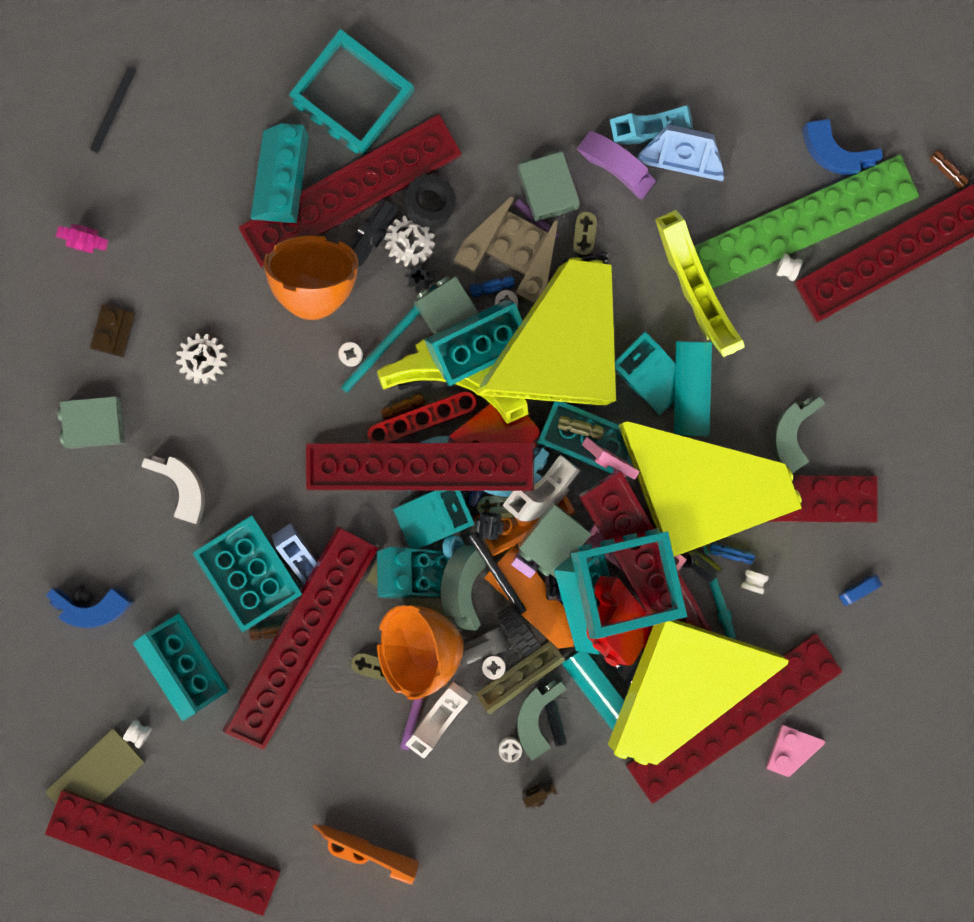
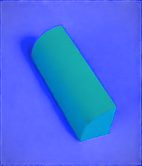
(692, 388)
(594, 686)

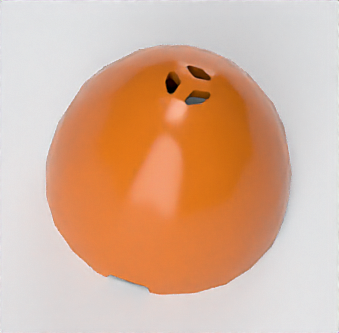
(311, 275)
(418, 650)

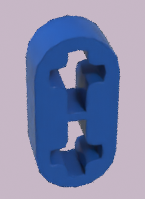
(860, 589)

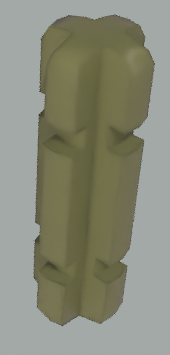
(580, 427)

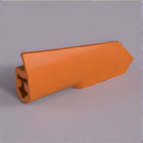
(543, 614)
(401, 866)

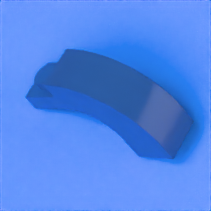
(832, 157)
(105, 612)

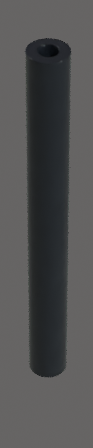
(112, 110)
(497, 573)

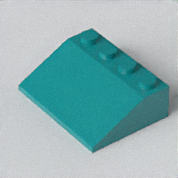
(247, 573)

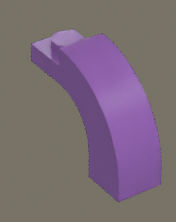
(617, 161)

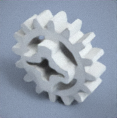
(400, 244)
(203, 350)

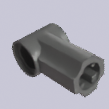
(489, 643)

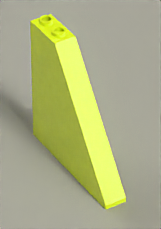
(563, 343)
(705, 489)
(684, 686)

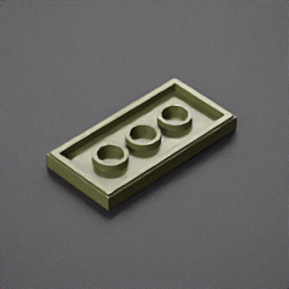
(100, 769)

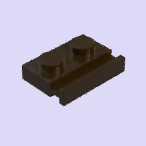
(112, 330)
(538, 793)

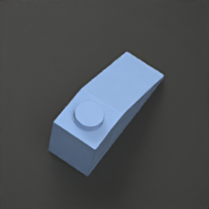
(295, 551)

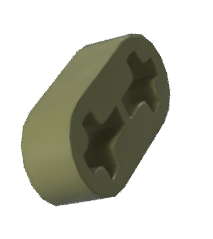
(591, 231)
(497, 506)
(367, 671)

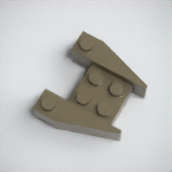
(513, 244)

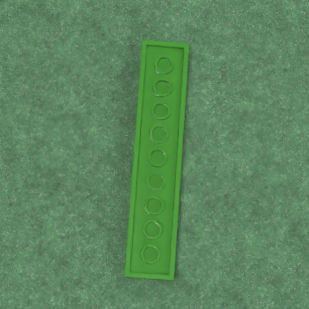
(806, 221)

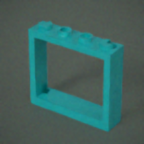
(335, 130)
(586, 590)

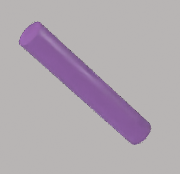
(524, 208)
(411, 723)

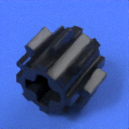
(416, 272)
(489, 525)

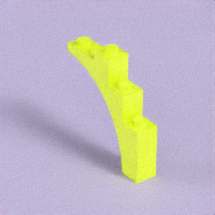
(695, 284)
(422, 367)

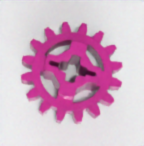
(81, 238)

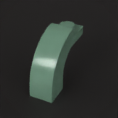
(785, 433)
(457, 586)
(527, 723)

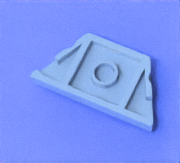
(684, 152)

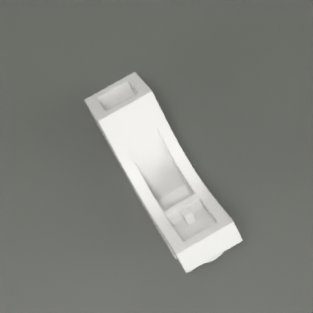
(190, 488)
(551, 488)
(438, 719)

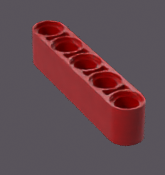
(434, 419)

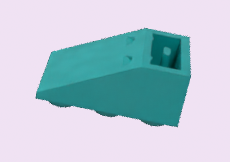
(648, 372)
(433, 517)
(410, 573)

